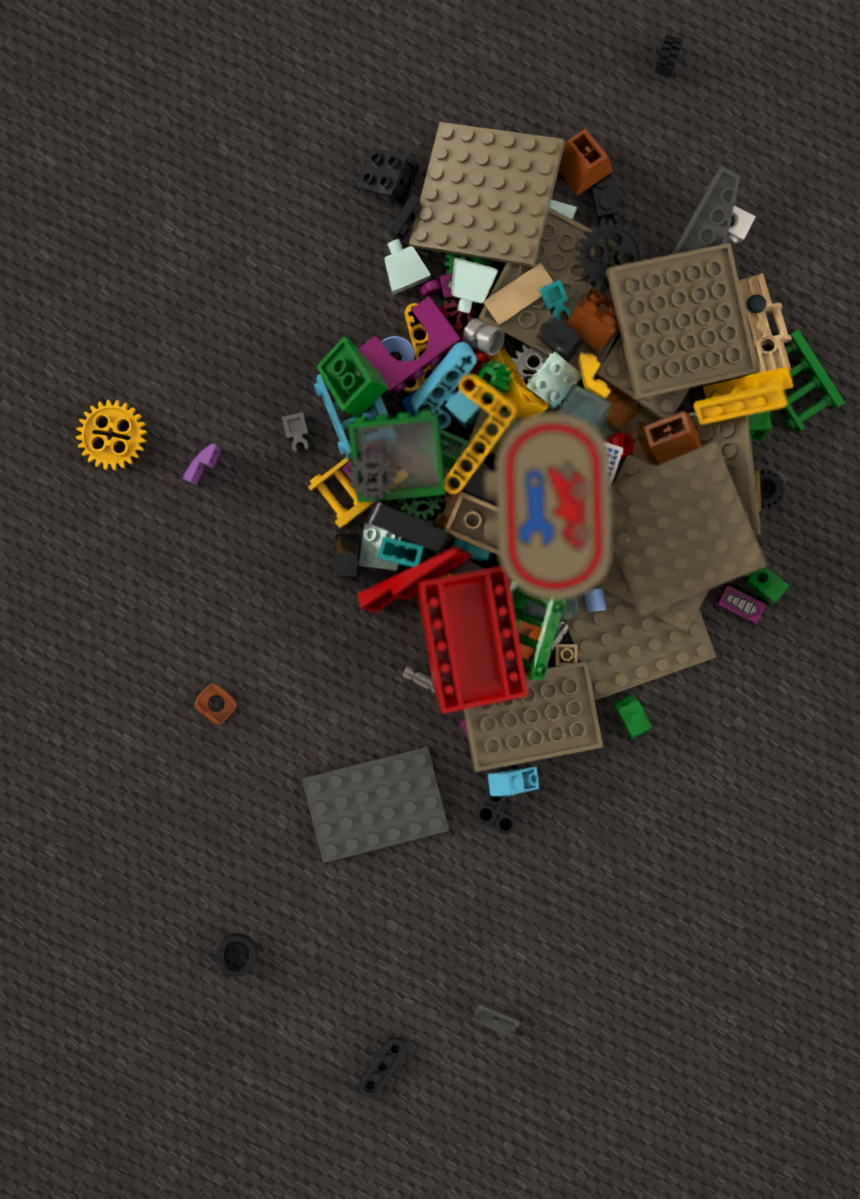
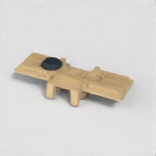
(757, 306)

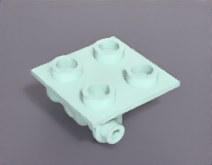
(554, 379)
(370, 548)

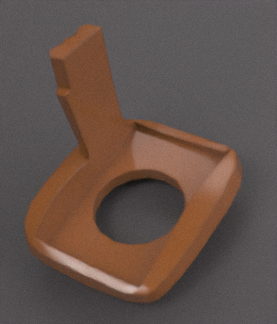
(201, 704)

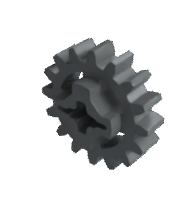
(379, 482)

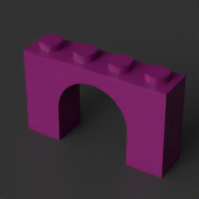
(440, 341)

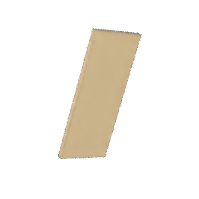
(517, 294)

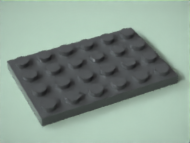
(375, 804)

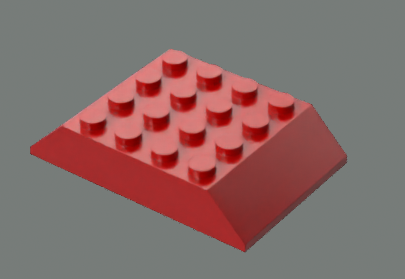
(472, 639)

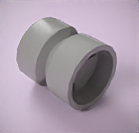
(483, 336)

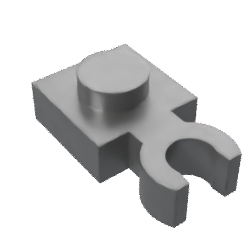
(295, 428)

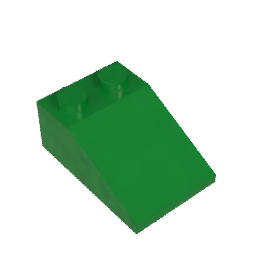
(351, 378)

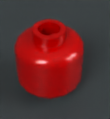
(622, 440)

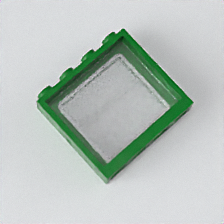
(411, 445)

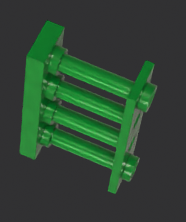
(819, 380)
(549, 626)

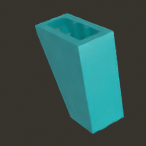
(404, 553)

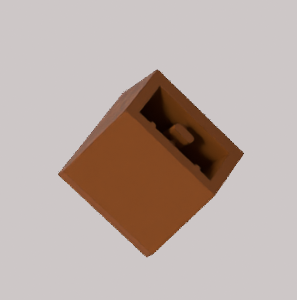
(583, 162)
(594, 319)
(672, 437)

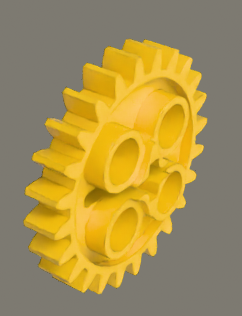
(115, 416)

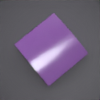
(205, 458)

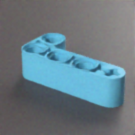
(460, 361)

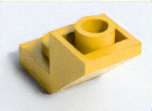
(588, 366)

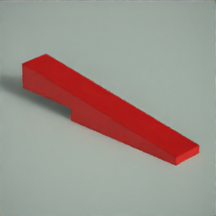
(406, 583)

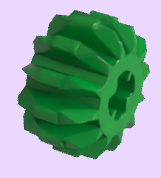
(496, 375)

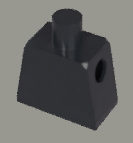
(560, 338)

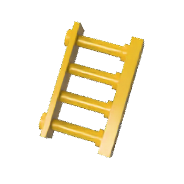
(744, 395)
(344, 516)

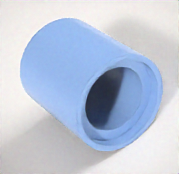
(595, 600)

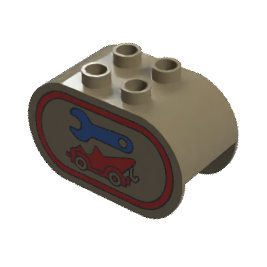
(552, 506)

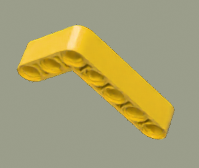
(483, 435)

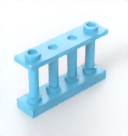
(344, 446)

